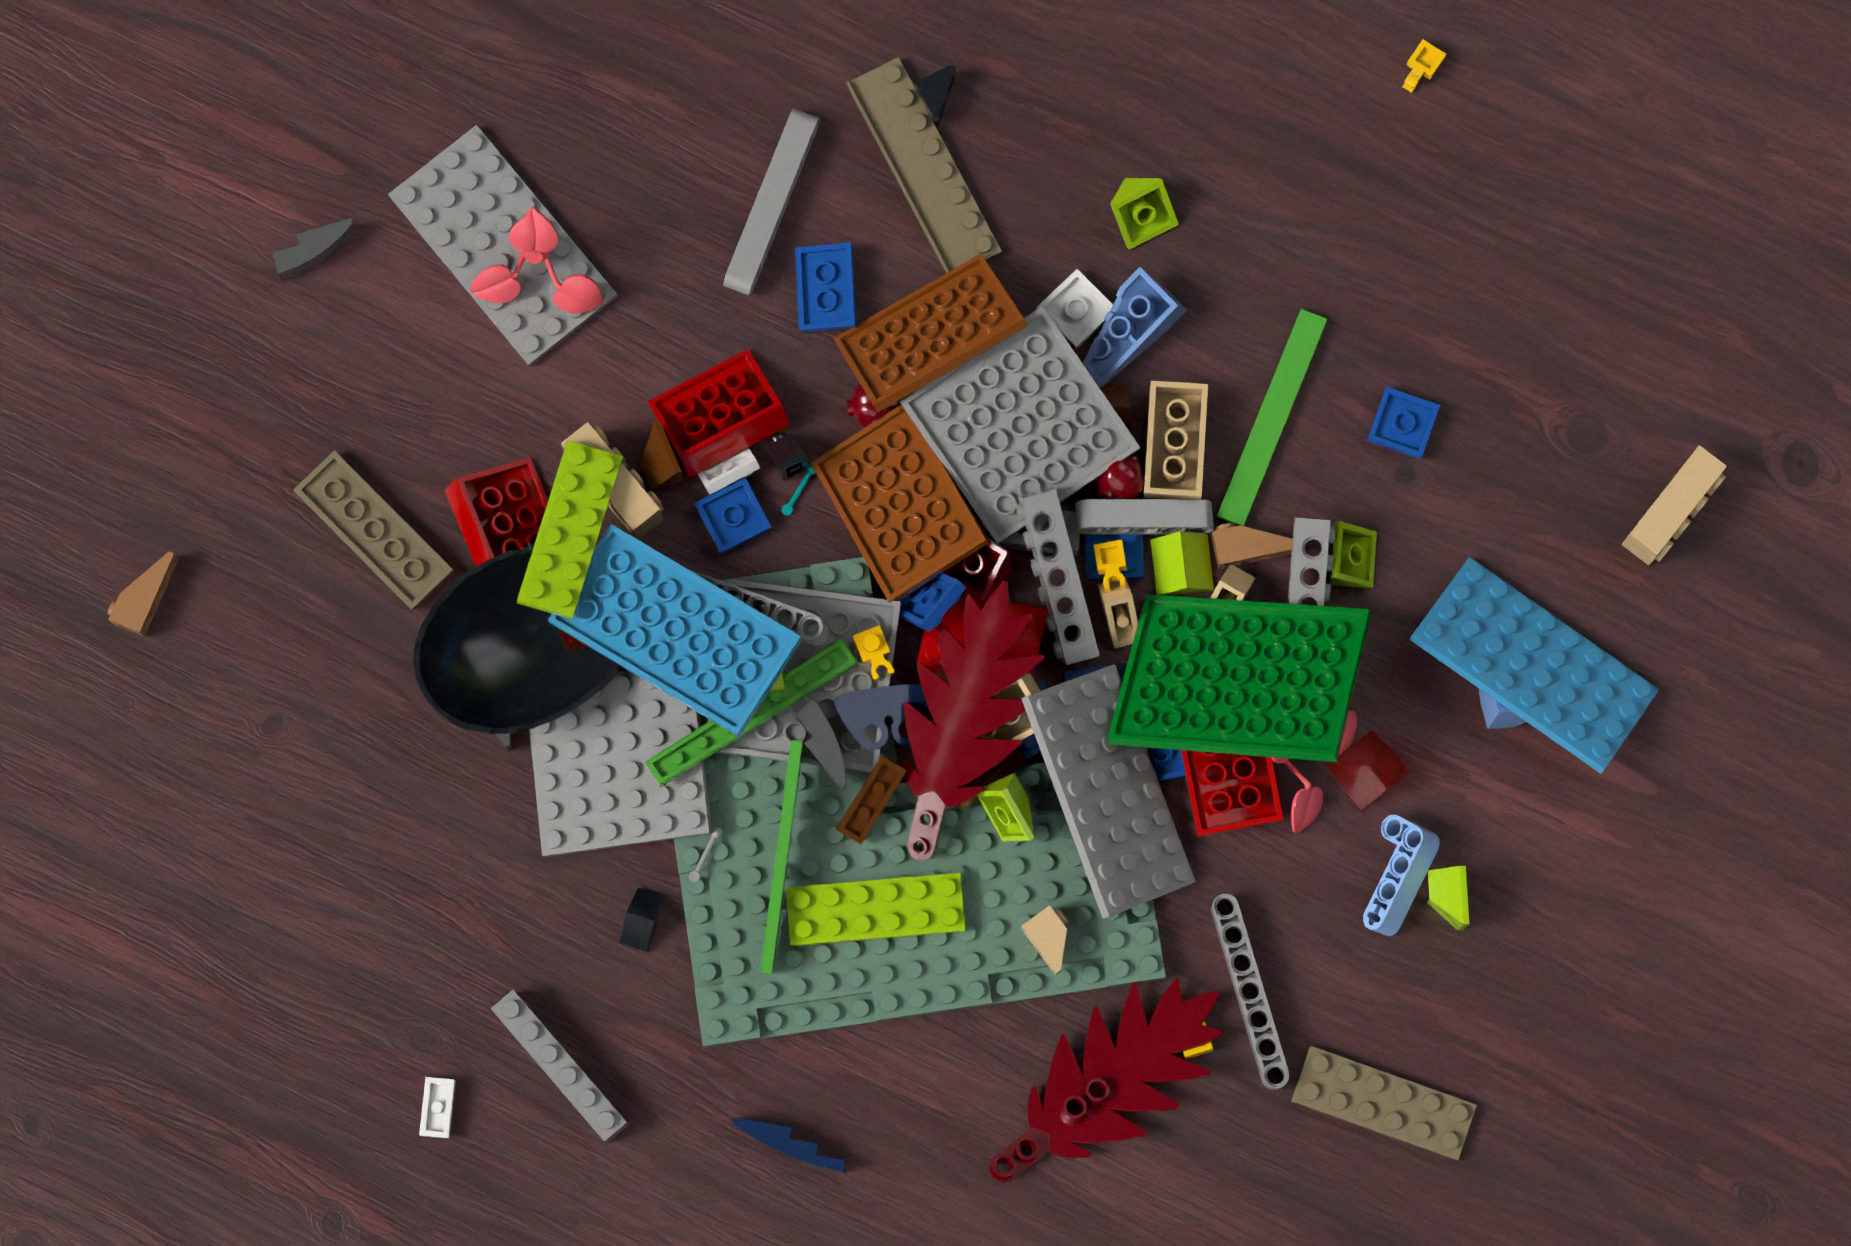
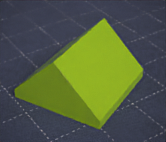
(1353, 556)
(1182, 563)

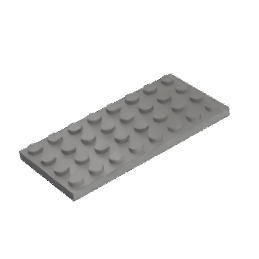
(465, 213)
(1107, 794)

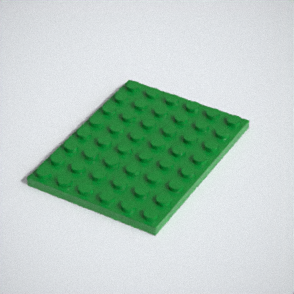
(1240, 677)

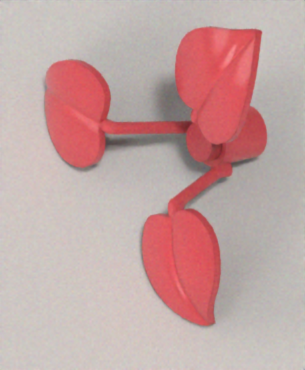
(534, 238)
(1309, 801)

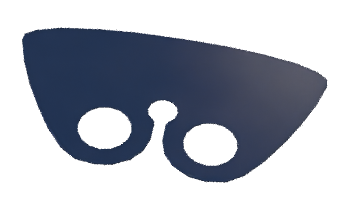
(873, 705)

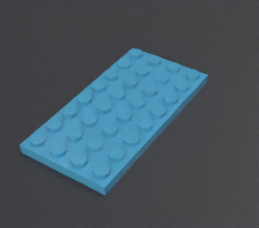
(678, 631)
(1534, 665)

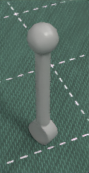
(694, 876)

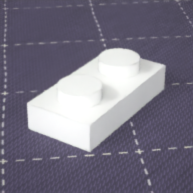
(729, 470)
(437, 1107)

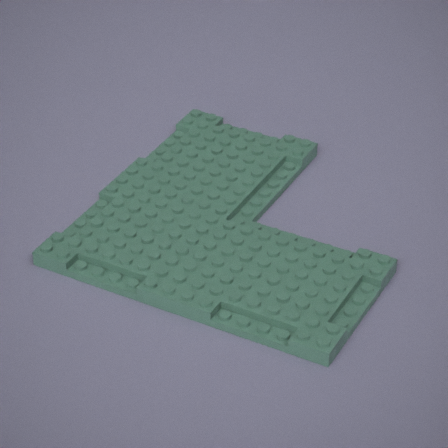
(888, 977)

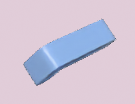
(1402, 875)

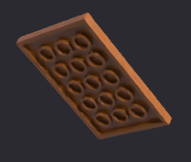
(930, 332)
(899, 504)

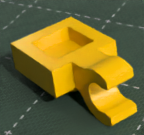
(1423, 62)

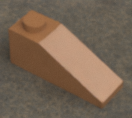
(1246, 545)
(140, 600)

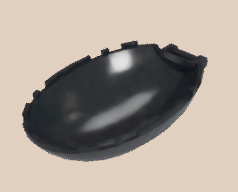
(499, 661)

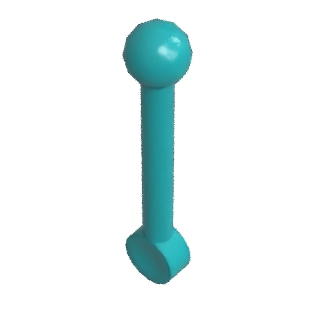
(787, 509)

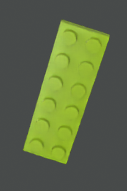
(569, 529)
(875, 909)

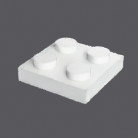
(1077, 308)

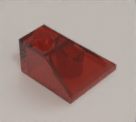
(1368, 770)

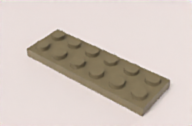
(373, 530)
(1383, 1103)

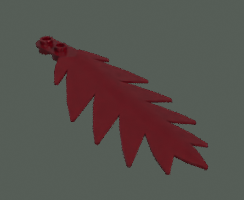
(962, 711)
(1112, 1079)

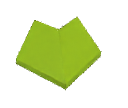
(1142, 210)
(1008, 809)
(1449, 895)

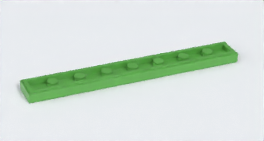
(1271, 418)
(712, 737)
(782, 857)

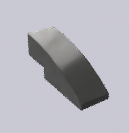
(313, 248)
(823, 744)

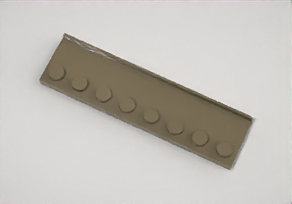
(922, 165)

